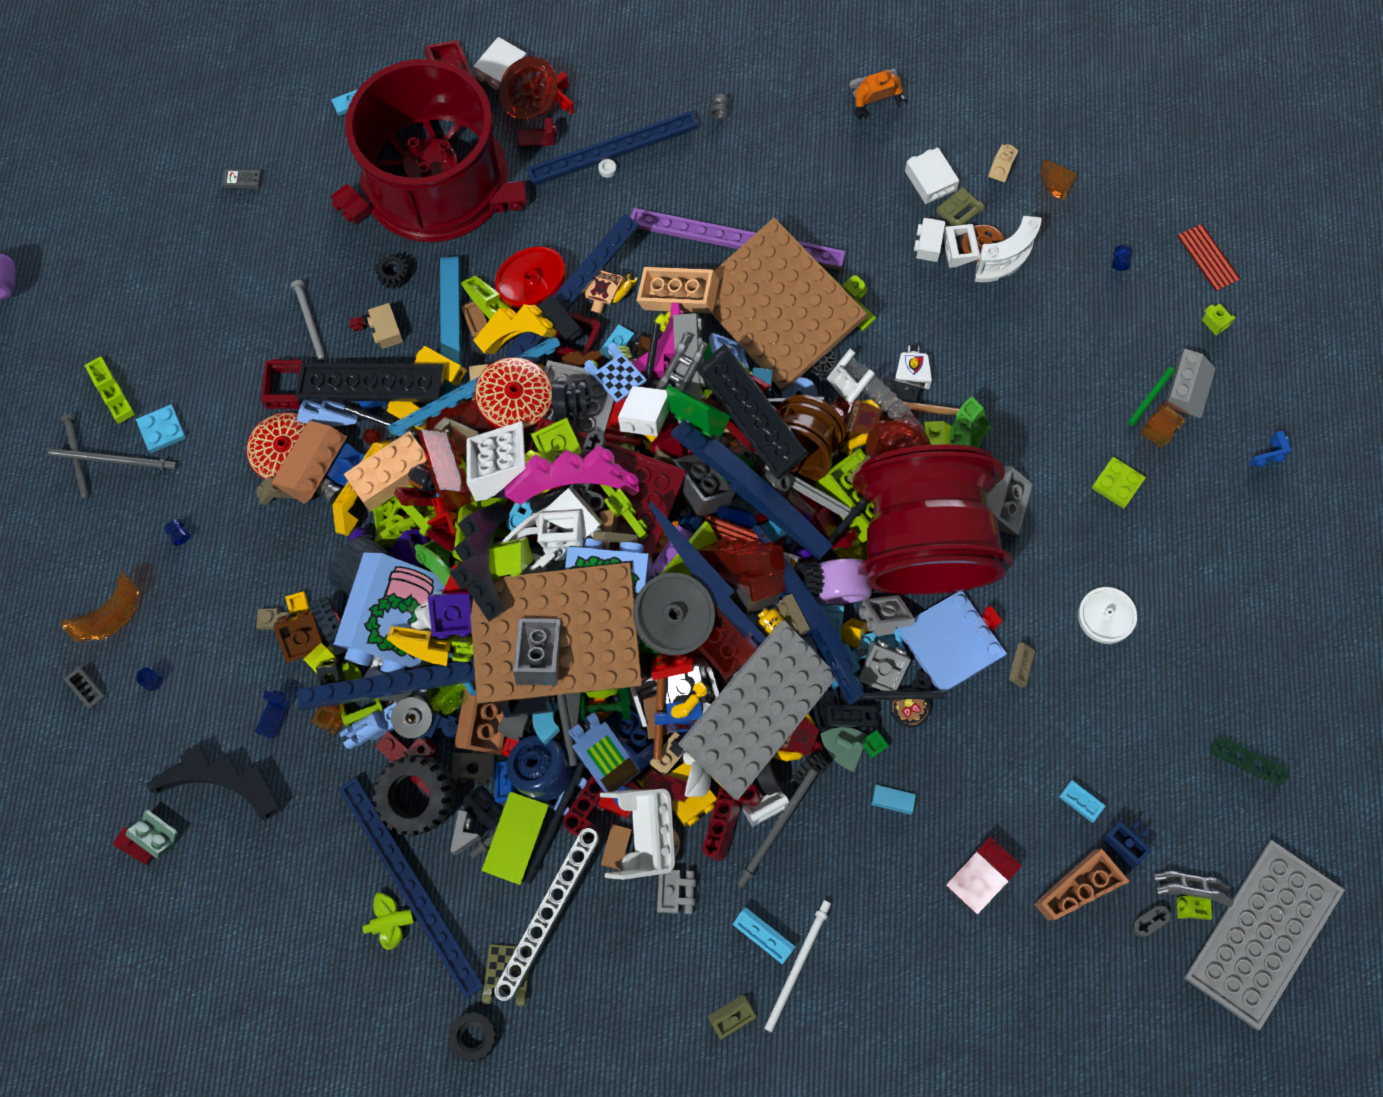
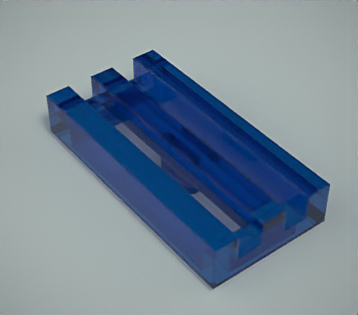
(737, 517)

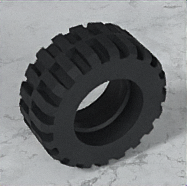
(389, 802)

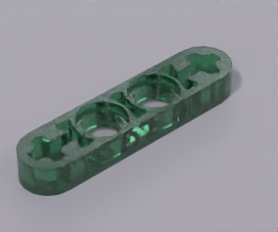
(1248, 764)

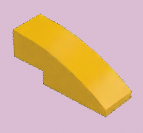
(420, 645)

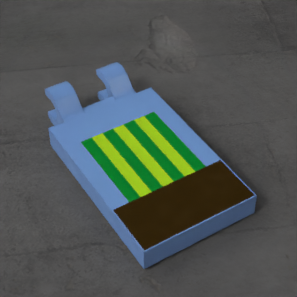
(603, 754)

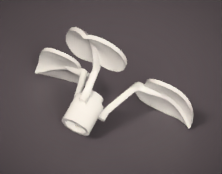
(698, 780)

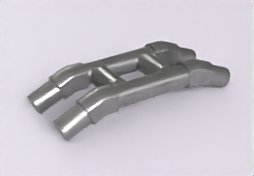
(678, 357)
(1183, 888)

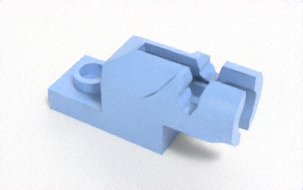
(370, 727)

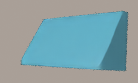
(893, 799)

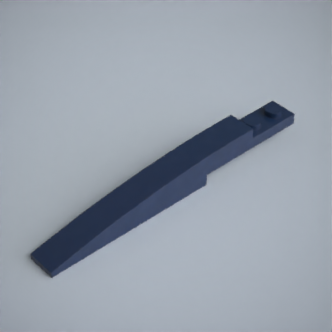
(752, 488)
(709, 578)
(821, 630)

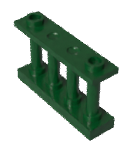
(621, 705)

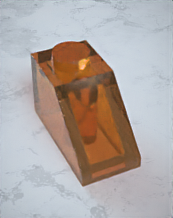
(1057, 179)

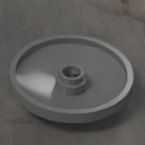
(691, 609)

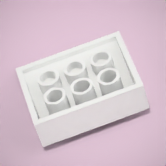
(494, 460)

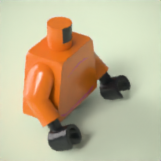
(876, 88)

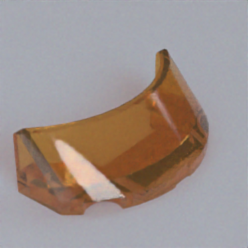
(107, 618)

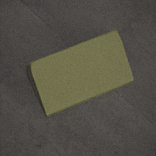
(732, 1016)

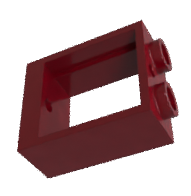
(591, 324)
(279, 401)

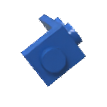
(1281, 450)

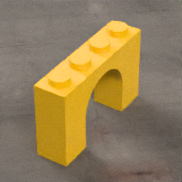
(453, 374)

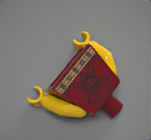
(800, 742)

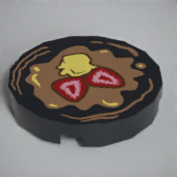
(910, 712)

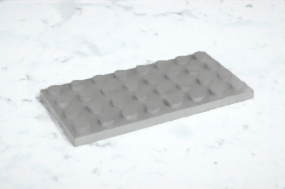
(758, 710)
(1264, 935)

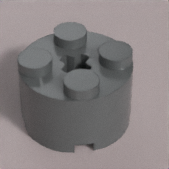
(517, 727)

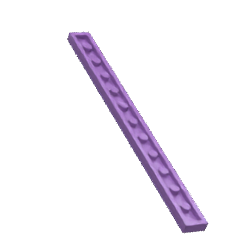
(722, 235)

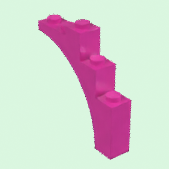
(664, 351)
(568, 469)

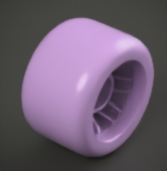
(842, 582)

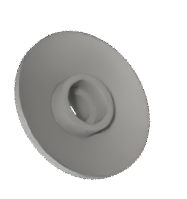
(400, 715)

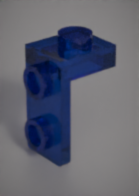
(272, 714)

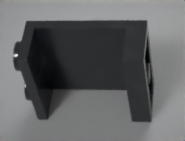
(527, 706)

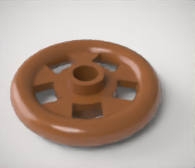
(980, 230)

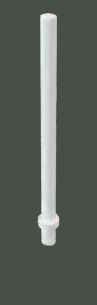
(820, 917)

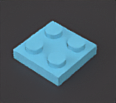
(160, 428)

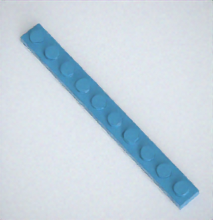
(465, 391)

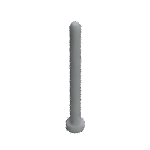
(298, 286)

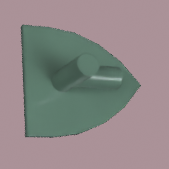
(844, 746)

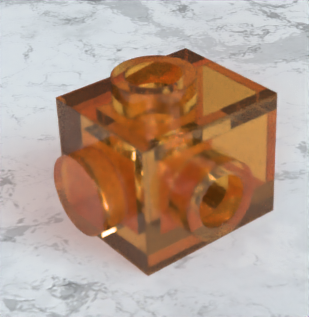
(328, 719)

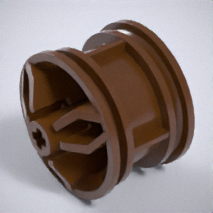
(819, 431)

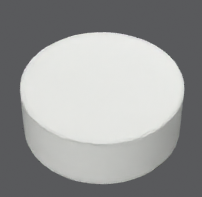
(607, 168)

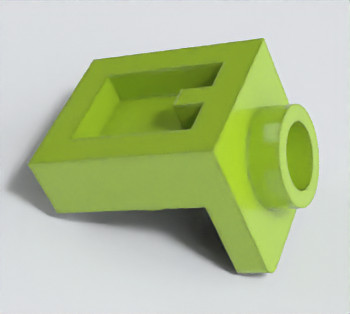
(1194, 908)

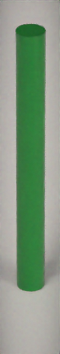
(1151, 396)

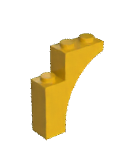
(507, 324)

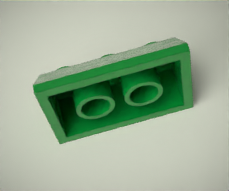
(696, 412)

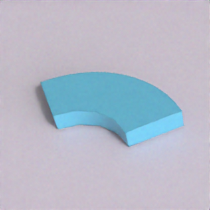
(545, 725)

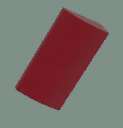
(448, 52)

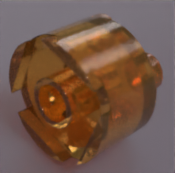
(1161, 425)

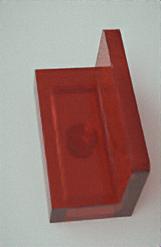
(763, 585)

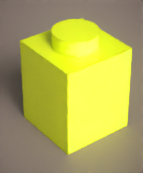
(319, 654)

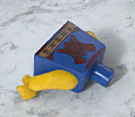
(683, 714)

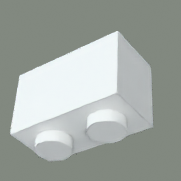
(930, 239)

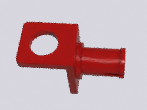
(443, 516)

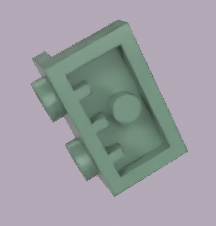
(153, 834)

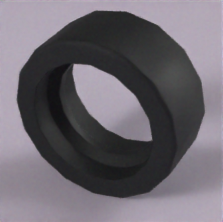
(771, 778)

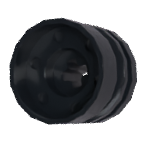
(571, 400)

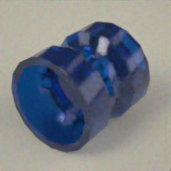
(1121, 258)
(176, 531)
(146, 675)

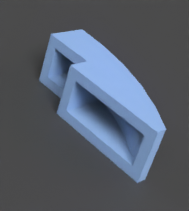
(327, 413)

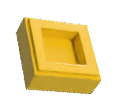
(297, 602)

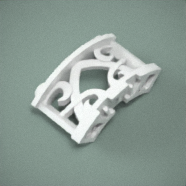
(1007, 256)
(525, 529)

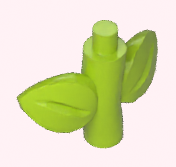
(388, 921)

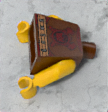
(861, 420)

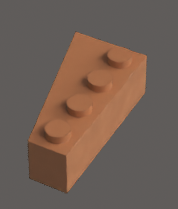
(1083, 884)

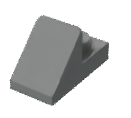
(461, 839)

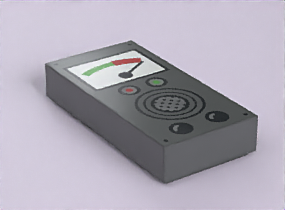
(242, 178)

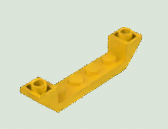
(343, 520)

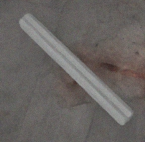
(817, 495)

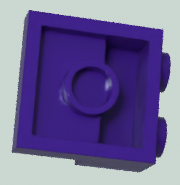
(450, 614)

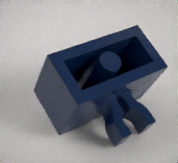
(1127, 844)

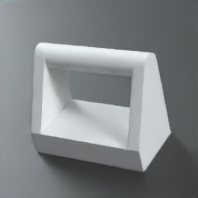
(953, 256)
(560, 540)
(766, 809)

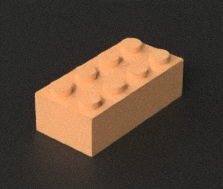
(691, 288)
(385, 470)

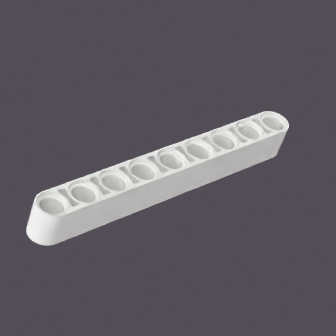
(538, 920)

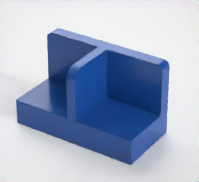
(343, 462)

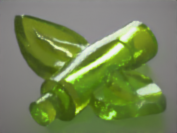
(447, 699)

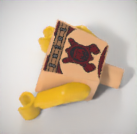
(608, 289)

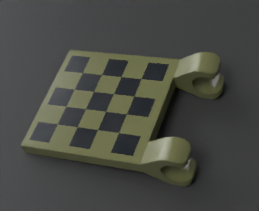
(497, 962)

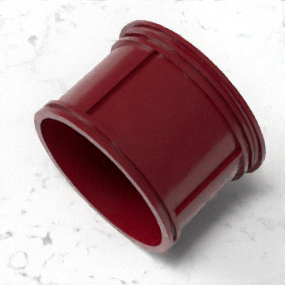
(441, 192)

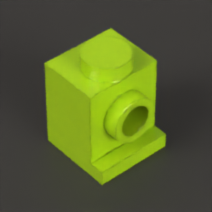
(1217, 318)

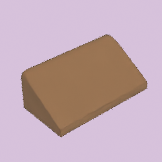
(650, 709)

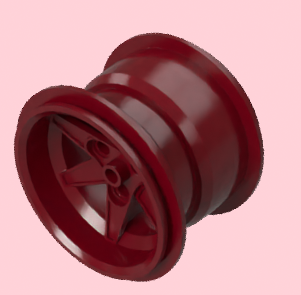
(932, 520)

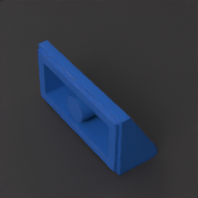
(502, 783)

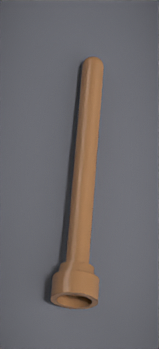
(932, 408)

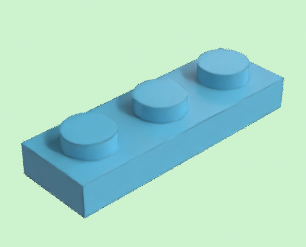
(763, 935)

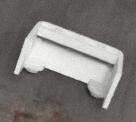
(651, 833)

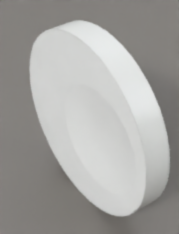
(1107, 615)

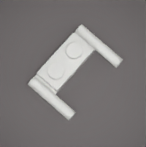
(843, 381)

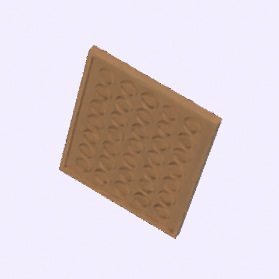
(782, 304)
(595, 632)

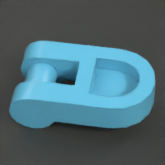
(516, 518)

